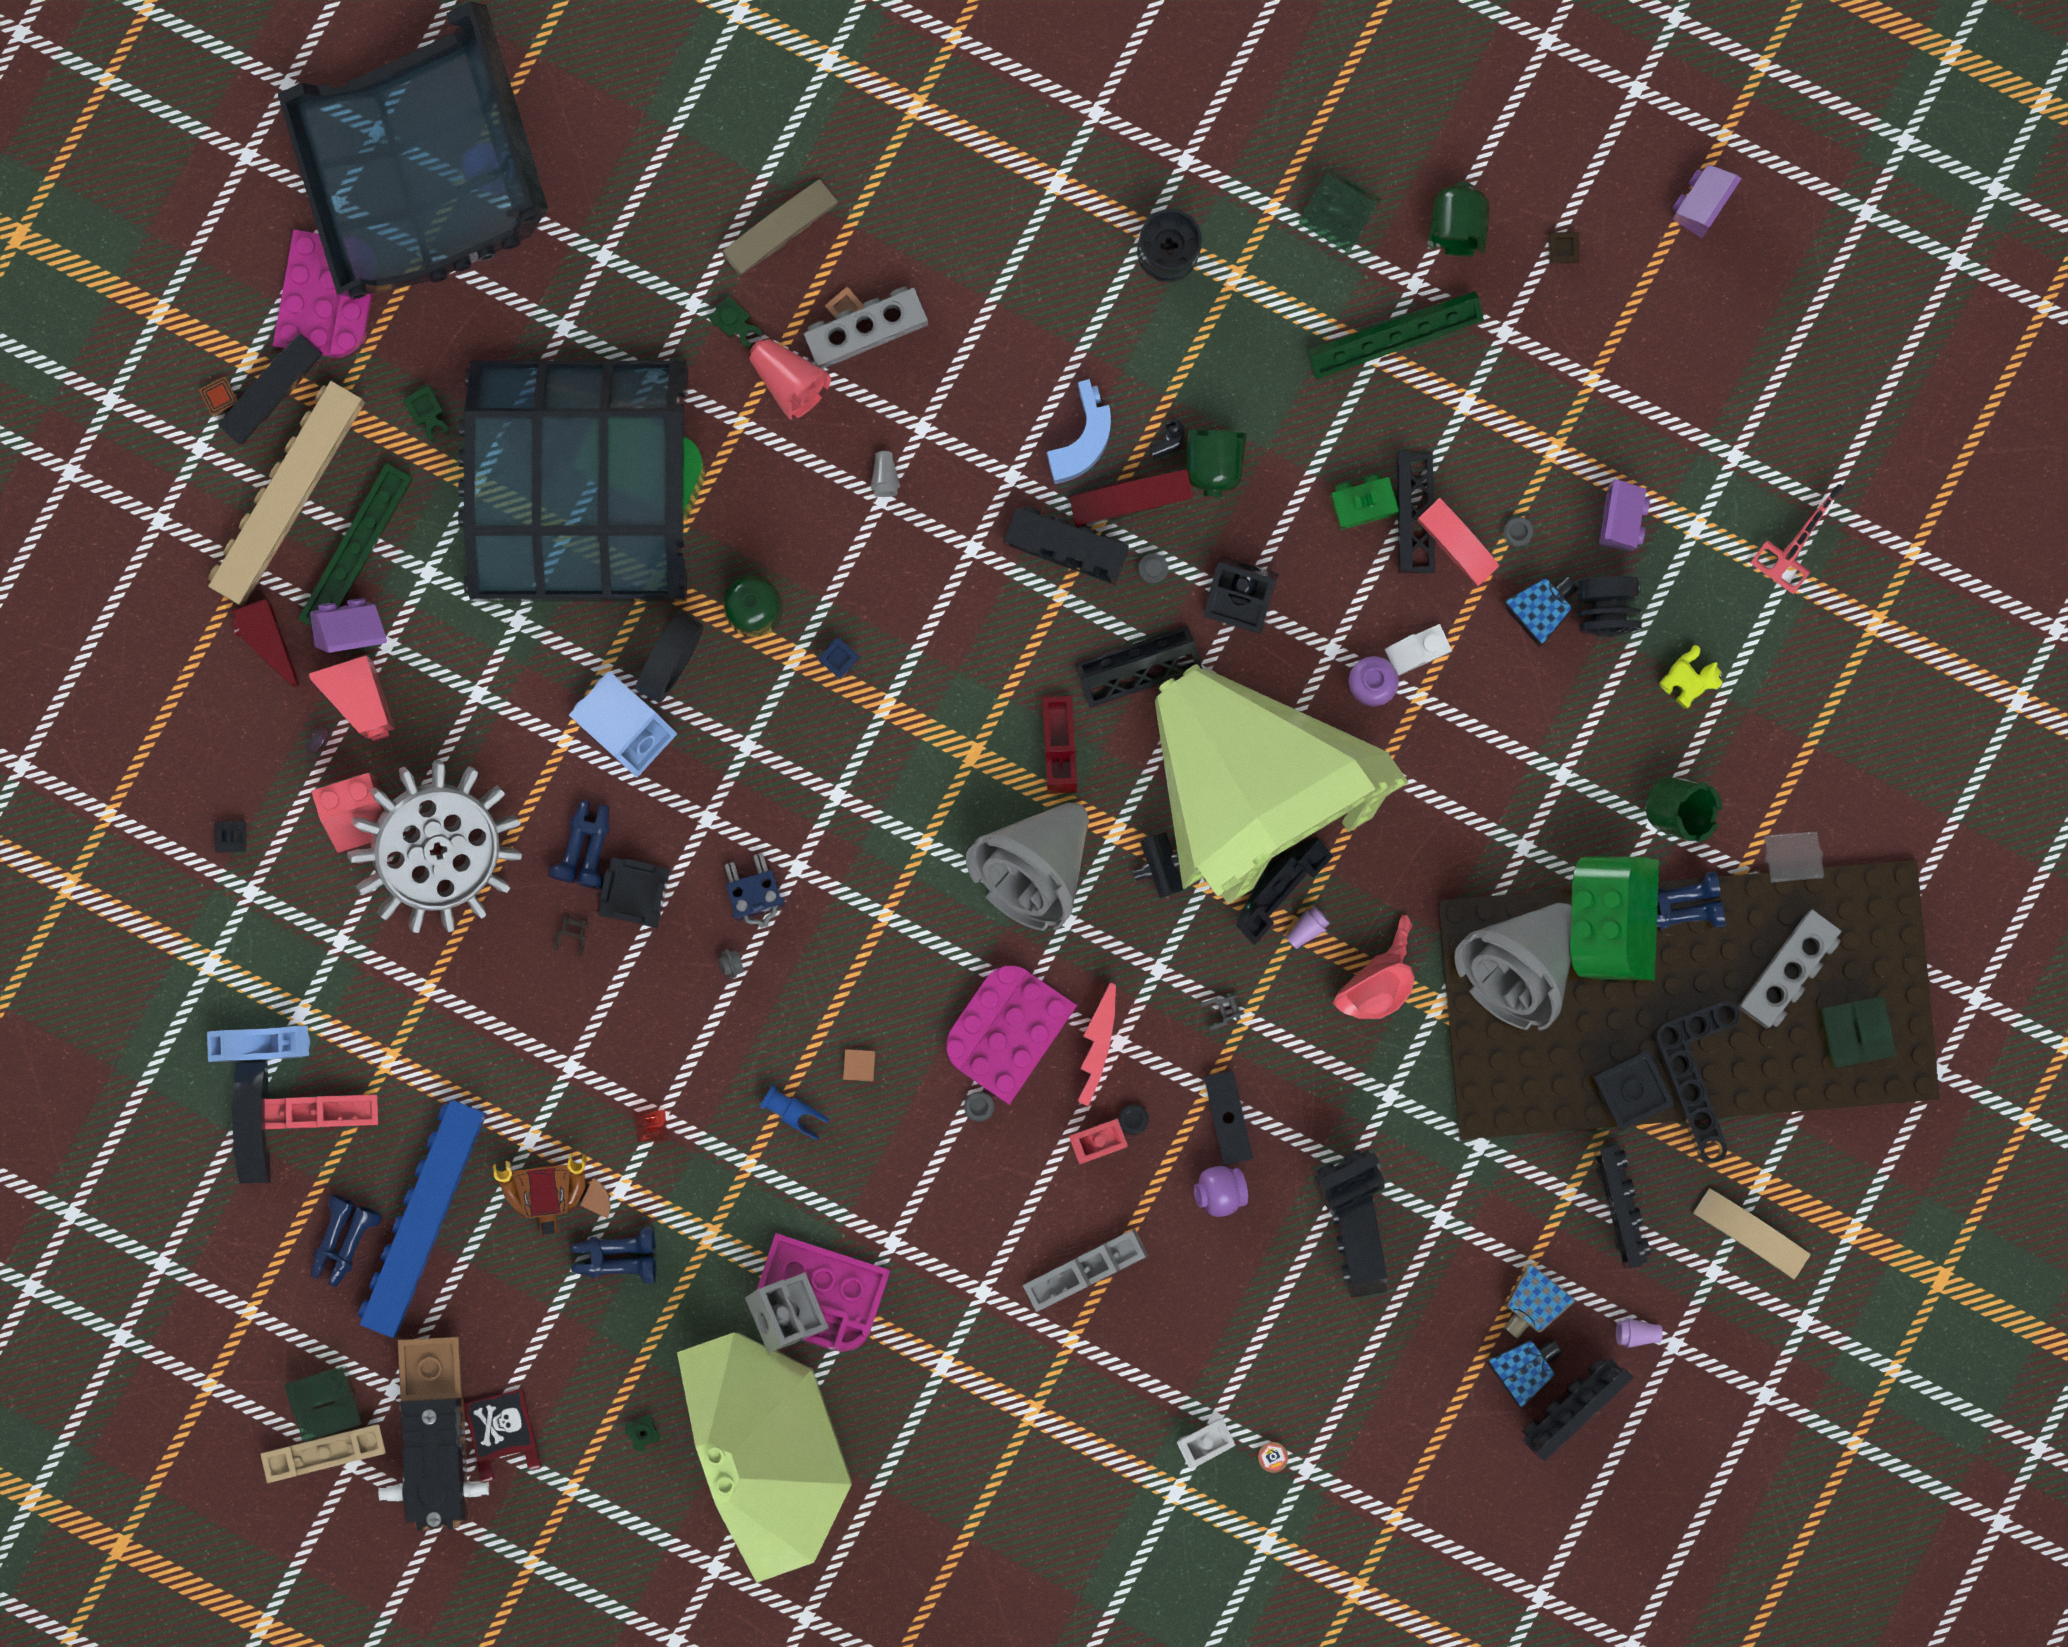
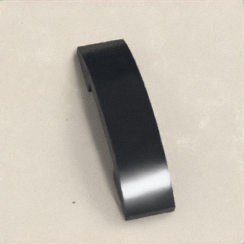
(1278, 884)
(249, 1122)

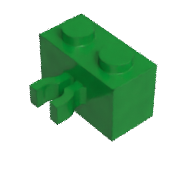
(1363, 502)

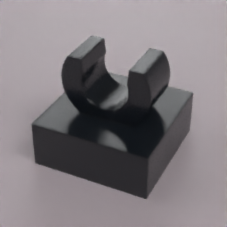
(230, 837)

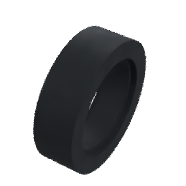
(669, 657)

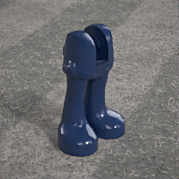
(567, 869)
(1706, 889)
(361, 1220)
(643, 1243)

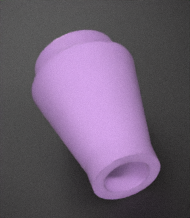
(1308, 926)
(1637, 1333)

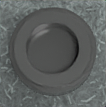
(1518, 532)
(979, 1106)

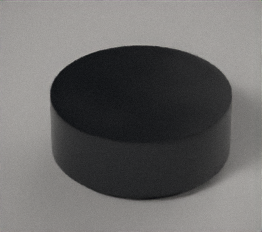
(1133, 1119)

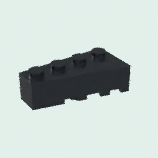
(1066, 545)
(1361, 1248)

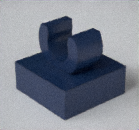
(838, 658)

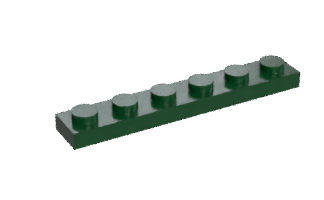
(1395, 335)
(359, 540)

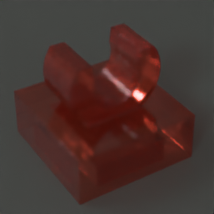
(651, 1126)

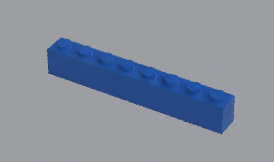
(422, 1219)

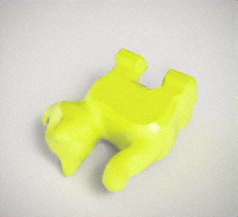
(1686, 679)

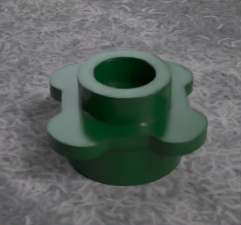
(639, 1441)

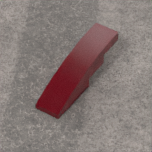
(1131, 498)

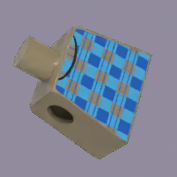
(1535, 1302)

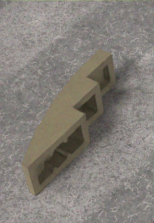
(779, 227)

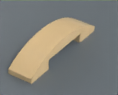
(1752, 1233)
(323, 1453)

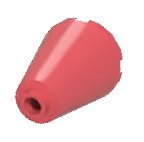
(789, 377)

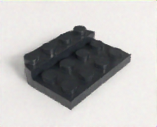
(1624, 1217)
(1576, 1408)

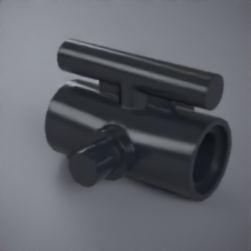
(1161, 865)

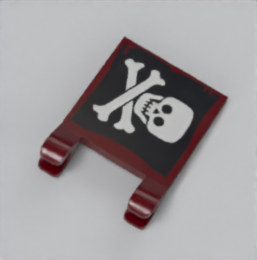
(501, 1428)

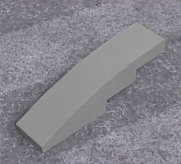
(1085, 1270)

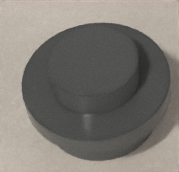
(1153, 568)

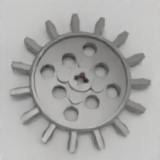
(416, 851)

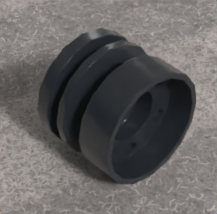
(1170, 228)
(1609, 605)

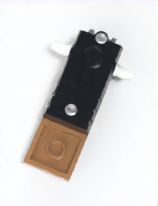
(432, 1436)

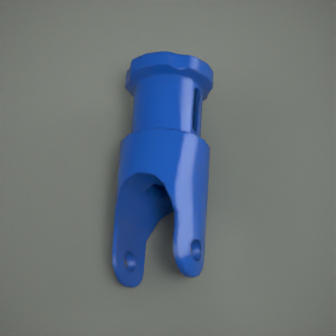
(790, 1110)

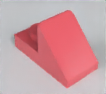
(1098, 1141)

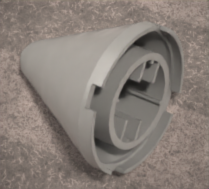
(1033, 865)
(1520, 966)

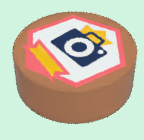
(1273, 1457)

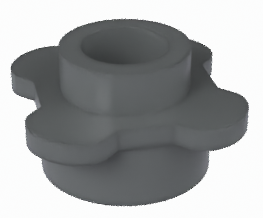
(730, 964)

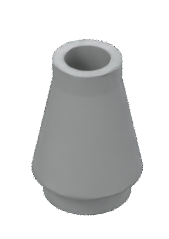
(884, 477)

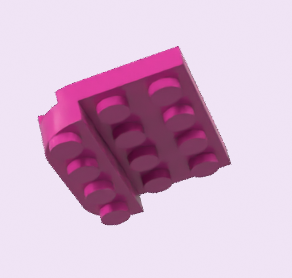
(312, 305)
(1007, 1030)
(843, 1287)

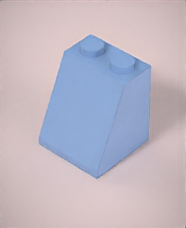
(623, 724)

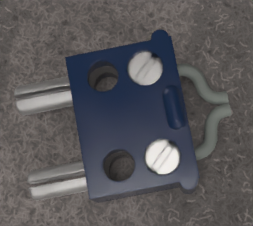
(755, 898)

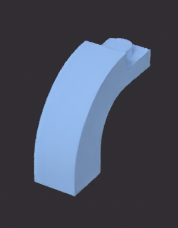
(1080, 456)
(258, 1044)

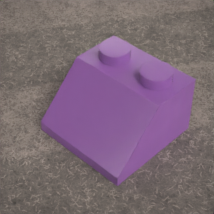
(1705, 200)
(1623, 516)
(347, 626)

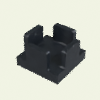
(634, 892)
(1633, 1090)

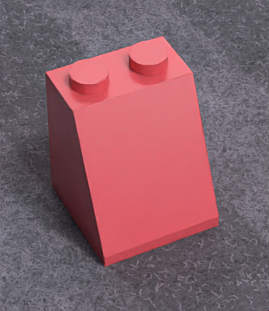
(357, 695)
(342, 802)

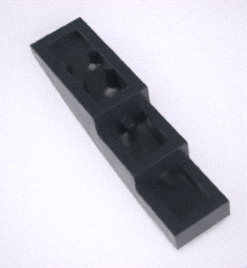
(270, 388)

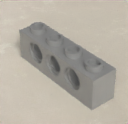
(883, 331)
(1756, 1003)

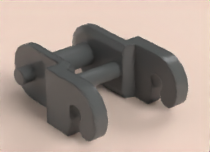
(1235, 1010)

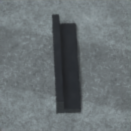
(1405, 509)
(1137, 660)

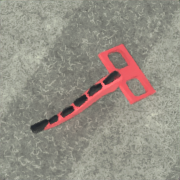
(1791, 552)

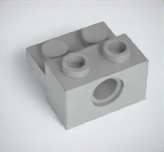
(786, 1312)

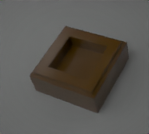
(1563, 247)

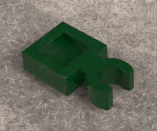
(732, 319)
(425, 409)

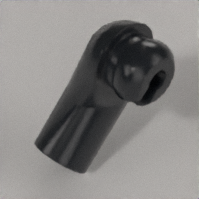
(1171, 441)

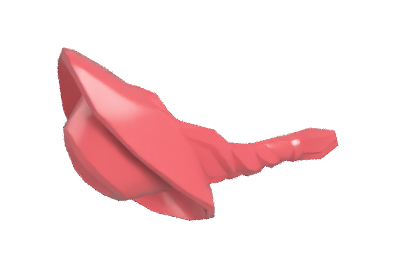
(1381, 984)

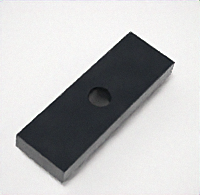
(1231, 1137)

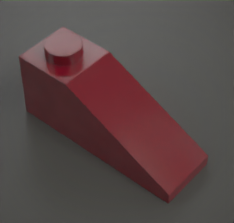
(262, 633)

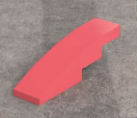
(1100, 1033)
(321, 1112)

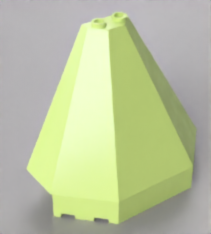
(1256, 778)
(765, 1450)

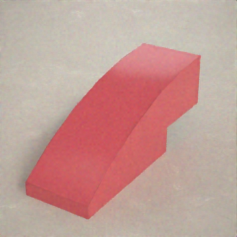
(1458, 542)

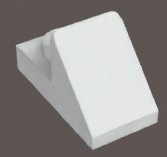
(1418, 649)
(1205, 1443)

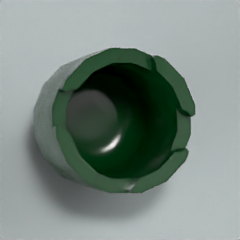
(1459, 221)
(1215, 460)
(753, 606)
(1683, 808)

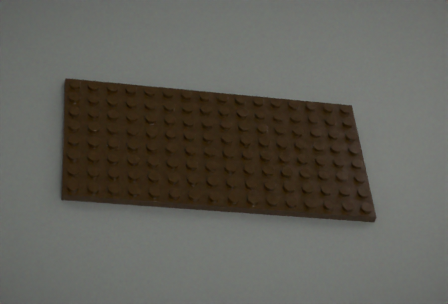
(1544, 1081)

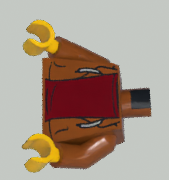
(544, 1191)

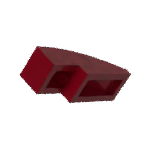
(1059, 744)

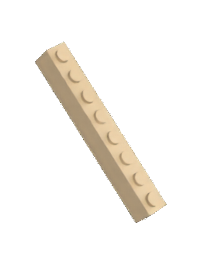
(286, 493)

